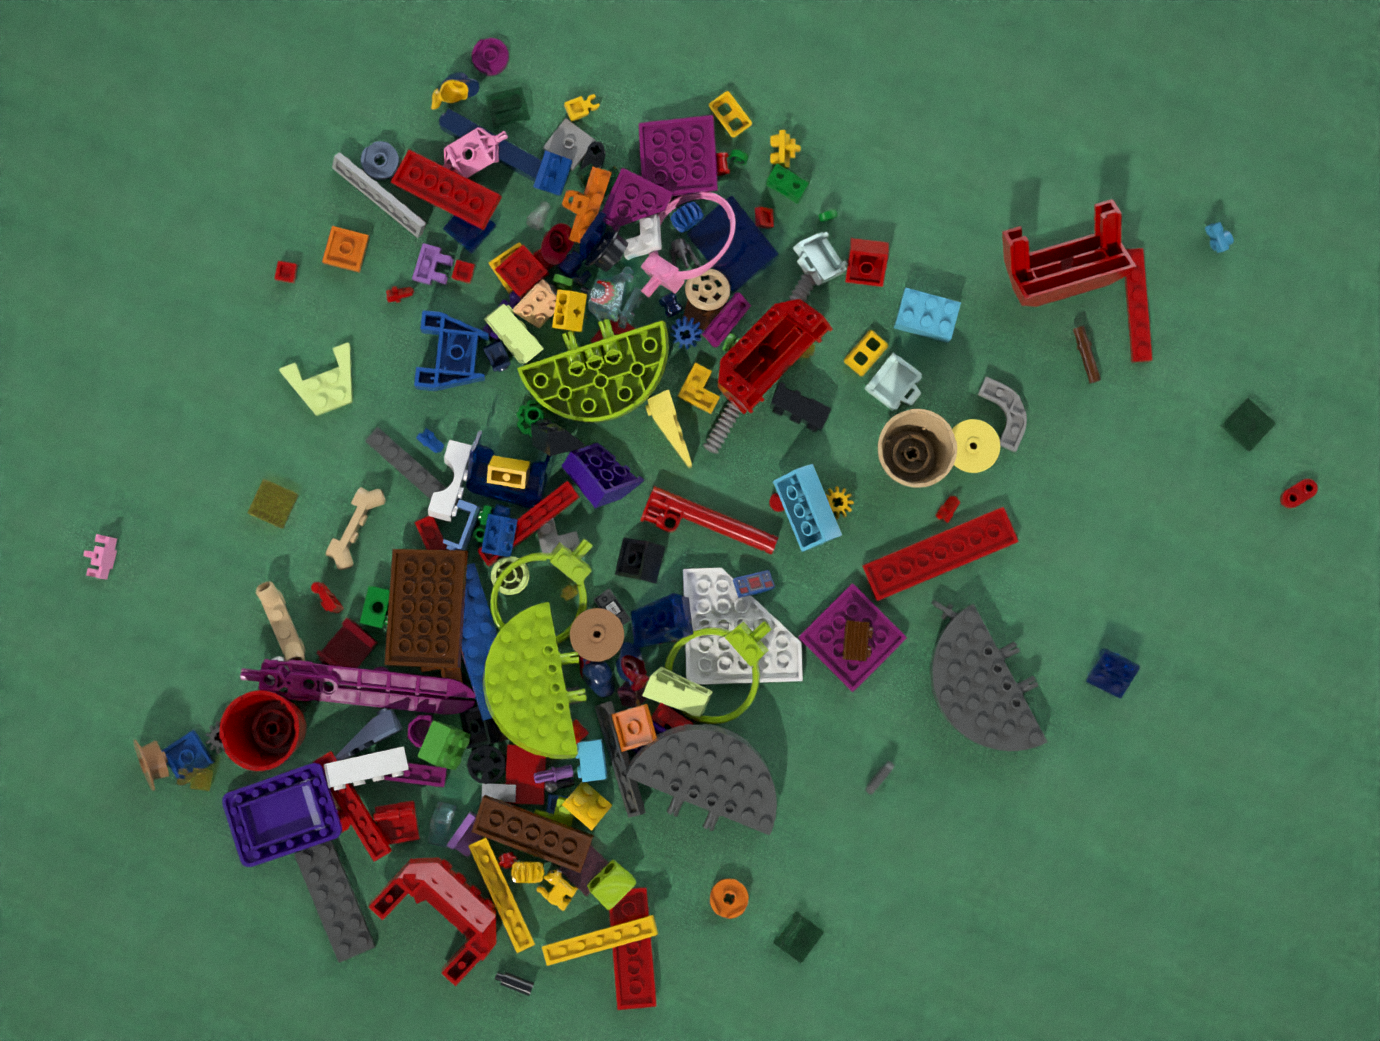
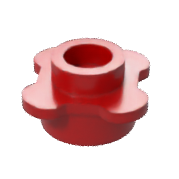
(507, 860)

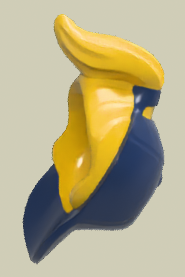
(454, 88)

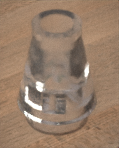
(538, 216)

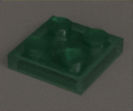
(1248, 424)

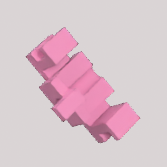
(106, 557)

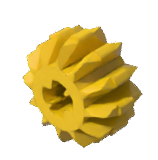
(840, 509)
(527, 872)

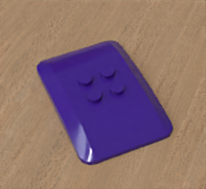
(282, 815)

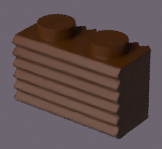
(856, 641)

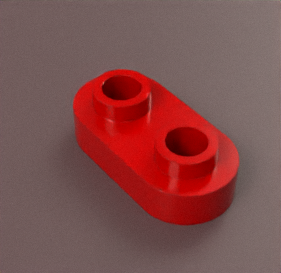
(1299, 492)

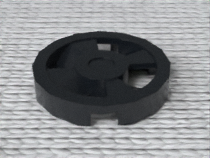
(486, 764)

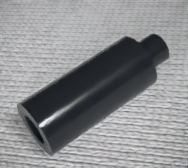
(515, 983)

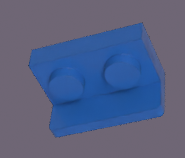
(552, 173)
(499, 535)

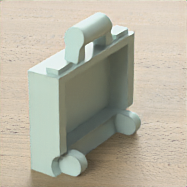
(819, 258)
(894, 382)

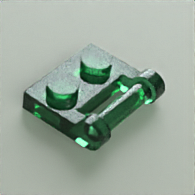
(504, 102)
(804, 940)

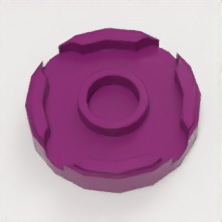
(490, 56)

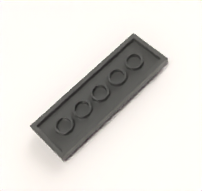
(335, 900)

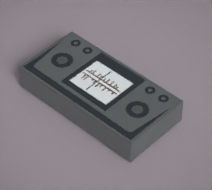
(609, 602)

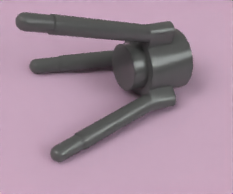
(682, 249)

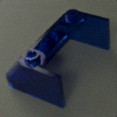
(477, 478)

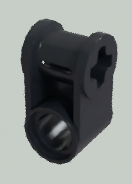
(595, 160)

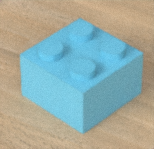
(592, 760)

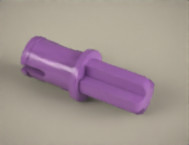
(553, 774)

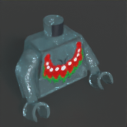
(608, 295)

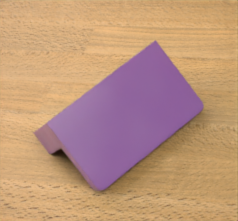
(464, 836)

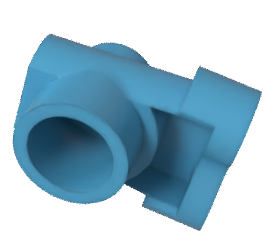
(1219, 240)

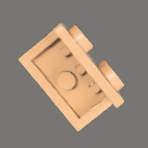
(537, 304)

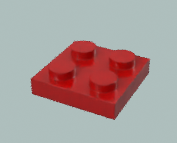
(521, 271)

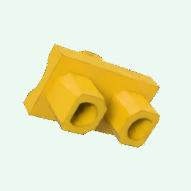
(786, 146)

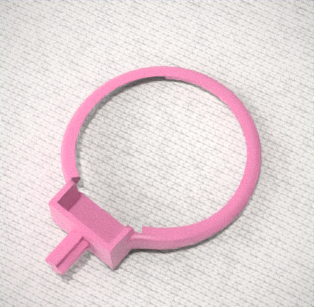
(665, 273)

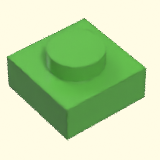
(562, 282)

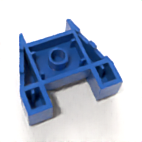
(454, 354)

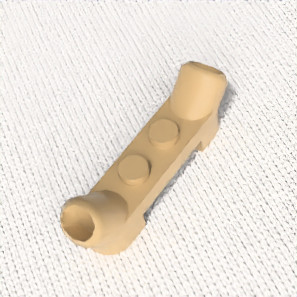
(364, 501)
(281, 621)

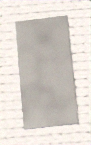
(502, 792)

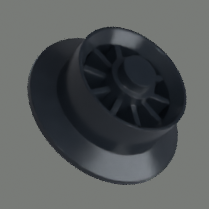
(608, 250)

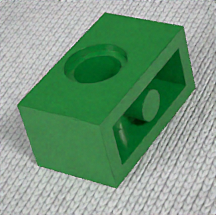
(787, 183)
(369, 615)

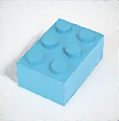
(927, 315)

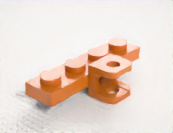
(587, 204)

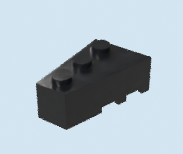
(799, 408)

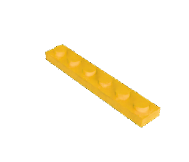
(501, 895)
(600, 940)

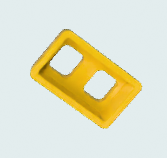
(737, 112)
(871, 355)

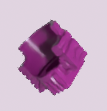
(419, 728)

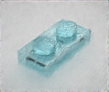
(627, 314)

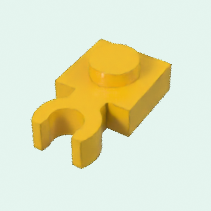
(578, 108)

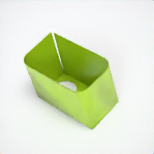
(611, 884)

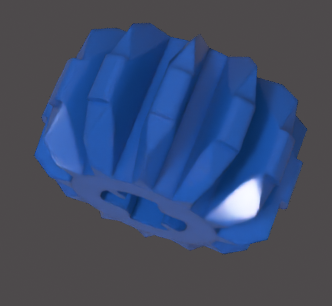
(686, 216)
(693, 335)

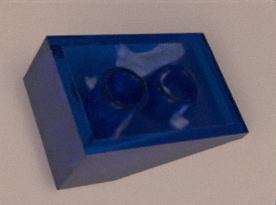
(662, 621)

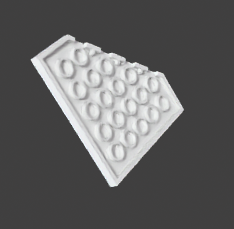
(711, 657)

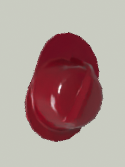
(556, 244)

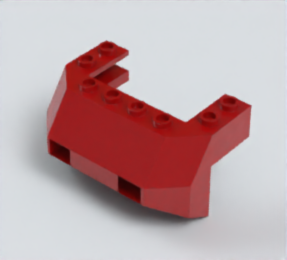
(1068, 266)
(769, 351)

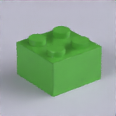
(444, 745)

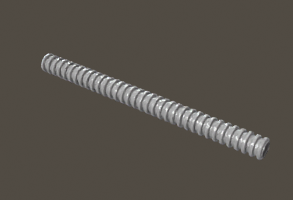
(726, 422)

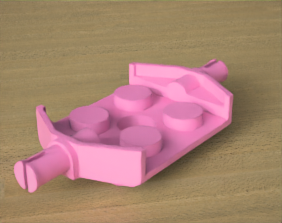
(484, 150)

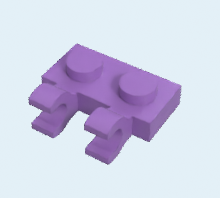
(427, 264)

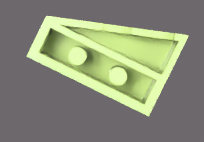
(513, 334)
(677, 692)

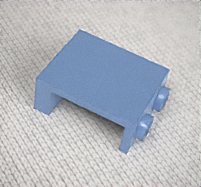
(469, 528)

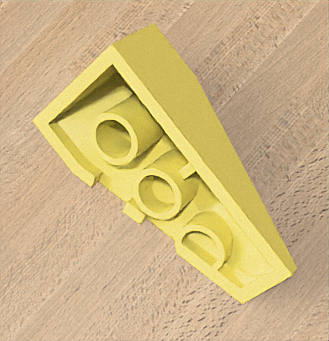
(664, 415)

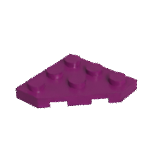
(634, 199)

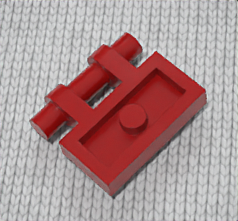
(329, 600)

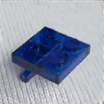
(467, 234)
(1113, 673)

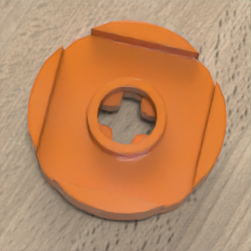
(718, 895)

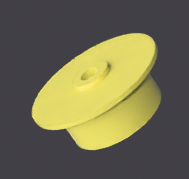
(976, 445)

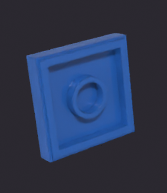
(187, 754)

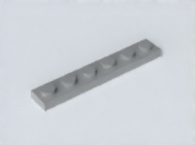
(378, 195)

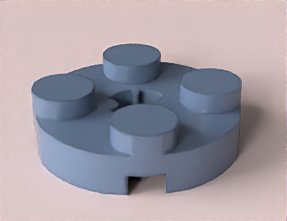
(386, 169)

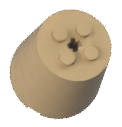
(929, 440)

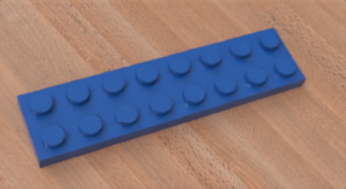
(477, 635)

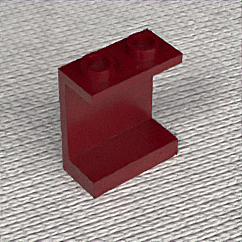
(348, 646)

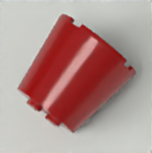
(249, 732)

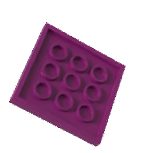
(680, 154)
(826, 637)

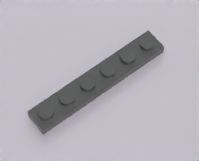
(404, 463)
(620, 761)

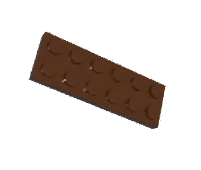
(532, 833)

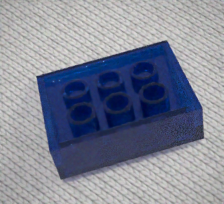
(748, 251)

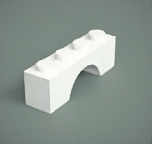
(444, 502)

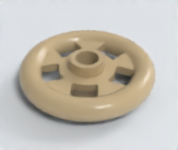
(711, 303)

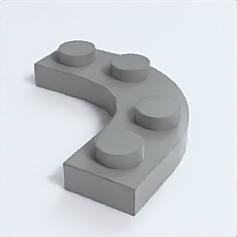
(1014, 411)

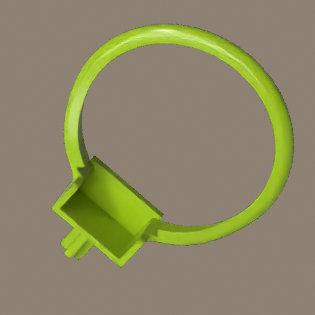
(566, 561)
(747, 644)

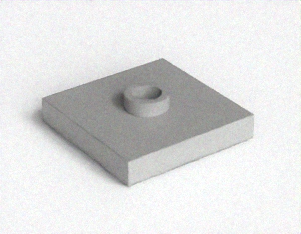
(569, 142)

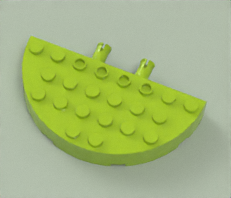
(602, 377)
(528, 687)

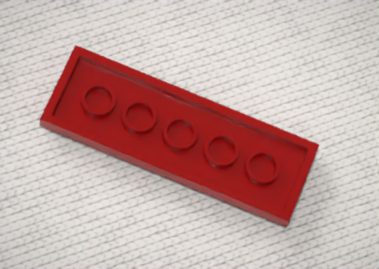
(446, 189)
(633, 960)

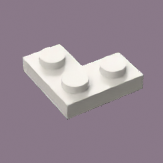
(647, 241)

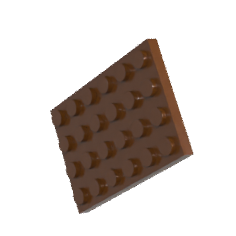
(426, 608)

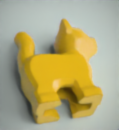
(558, 892)

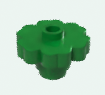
(528, 412)

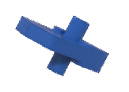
(429, 440)

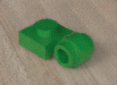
(483, 514)

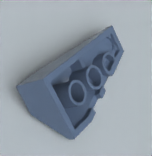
(376, 730)

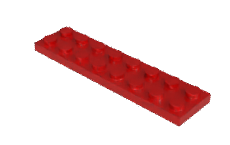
(940, 553)

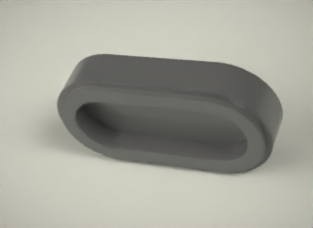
(879, 777)

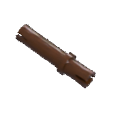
(1084, 347)

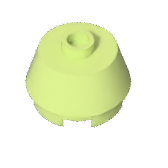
(515, 580)

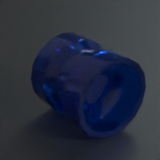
(670, 305)

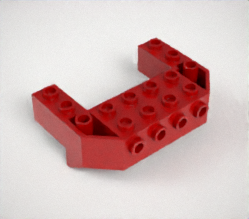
(451, 898)

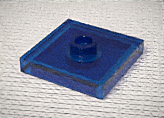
(593, 235)

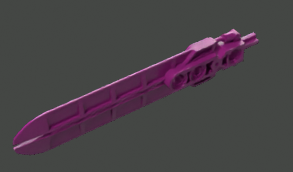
(339, 693)

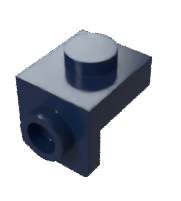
(497, 356)

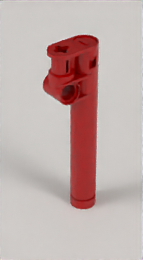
(668, 505)

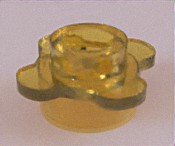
(569, 592)

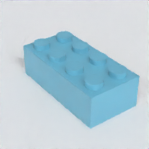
(807, 507)

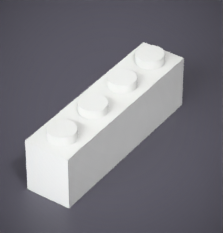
(364, 767)

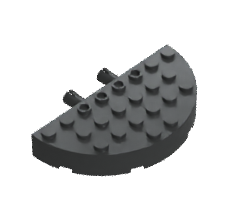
(978, 689)
(711, 771)

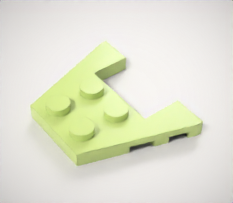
(327, 389)

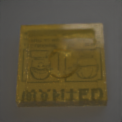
(273, 503)

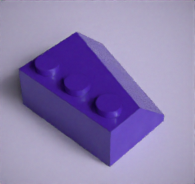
(600, 475)

